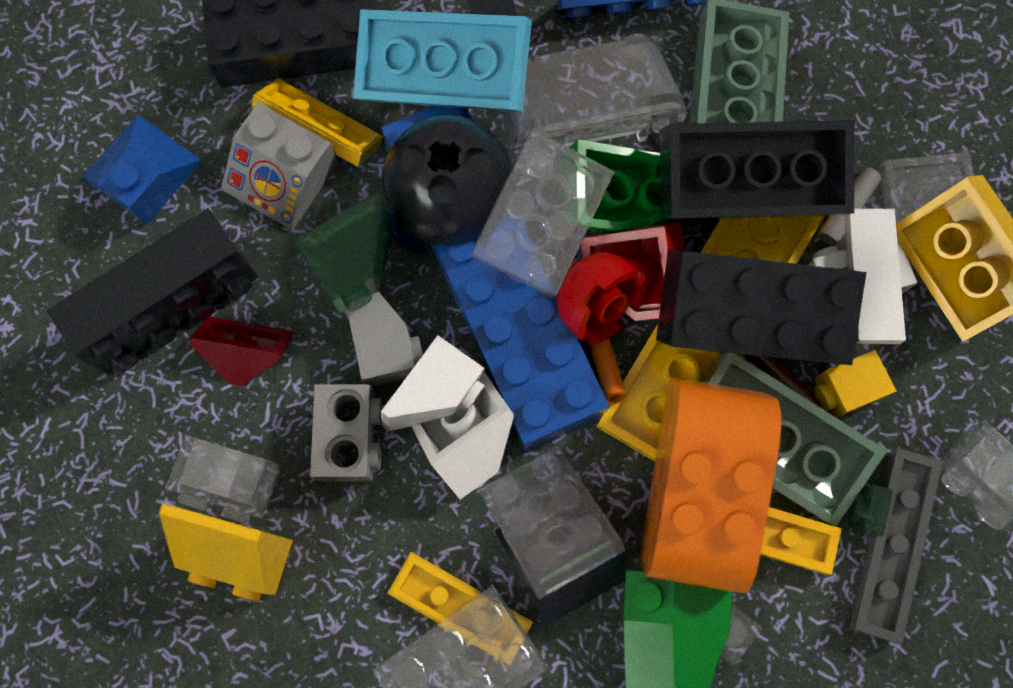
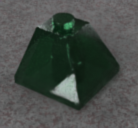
(350, 253)

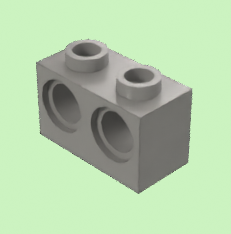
(332, 435)

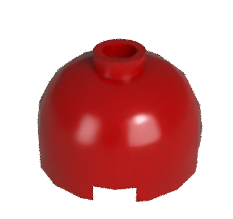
(598, 295)

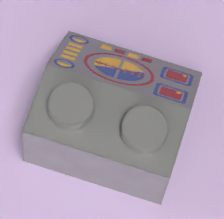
(277, 166)

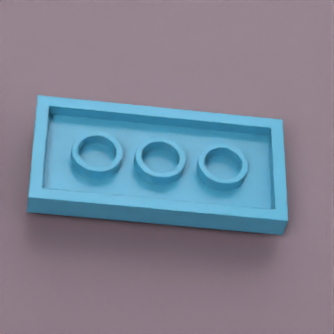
(442, 59)

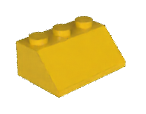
(964, 254)

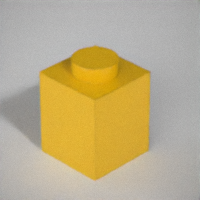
(853, 386)

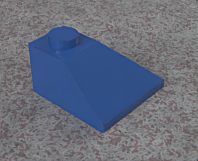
(142, 169)

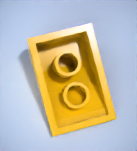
(224, 552)

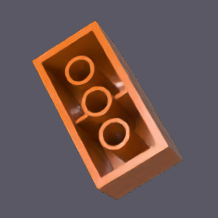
(711, 485)

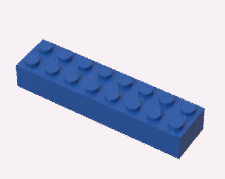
(518, 335)

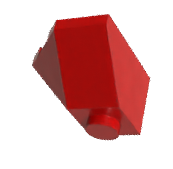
(648, 251)

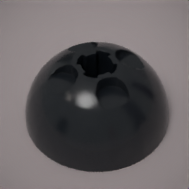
(455, 198)

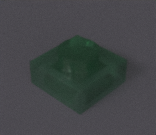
(870, 511)

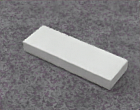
(874, 250)

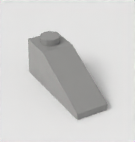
(383, 343)

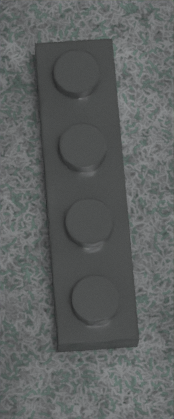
(895, 558)

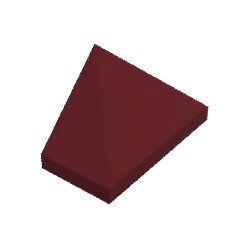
(239, 348)

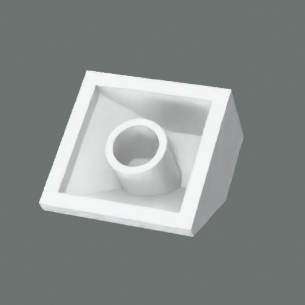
(434, 387)
(470, 443)

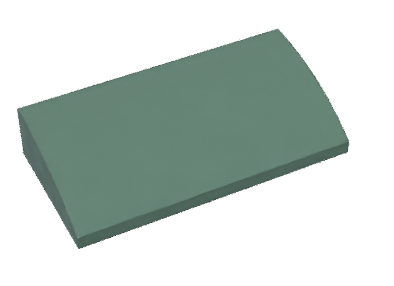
(739, 64)
(819, 456)

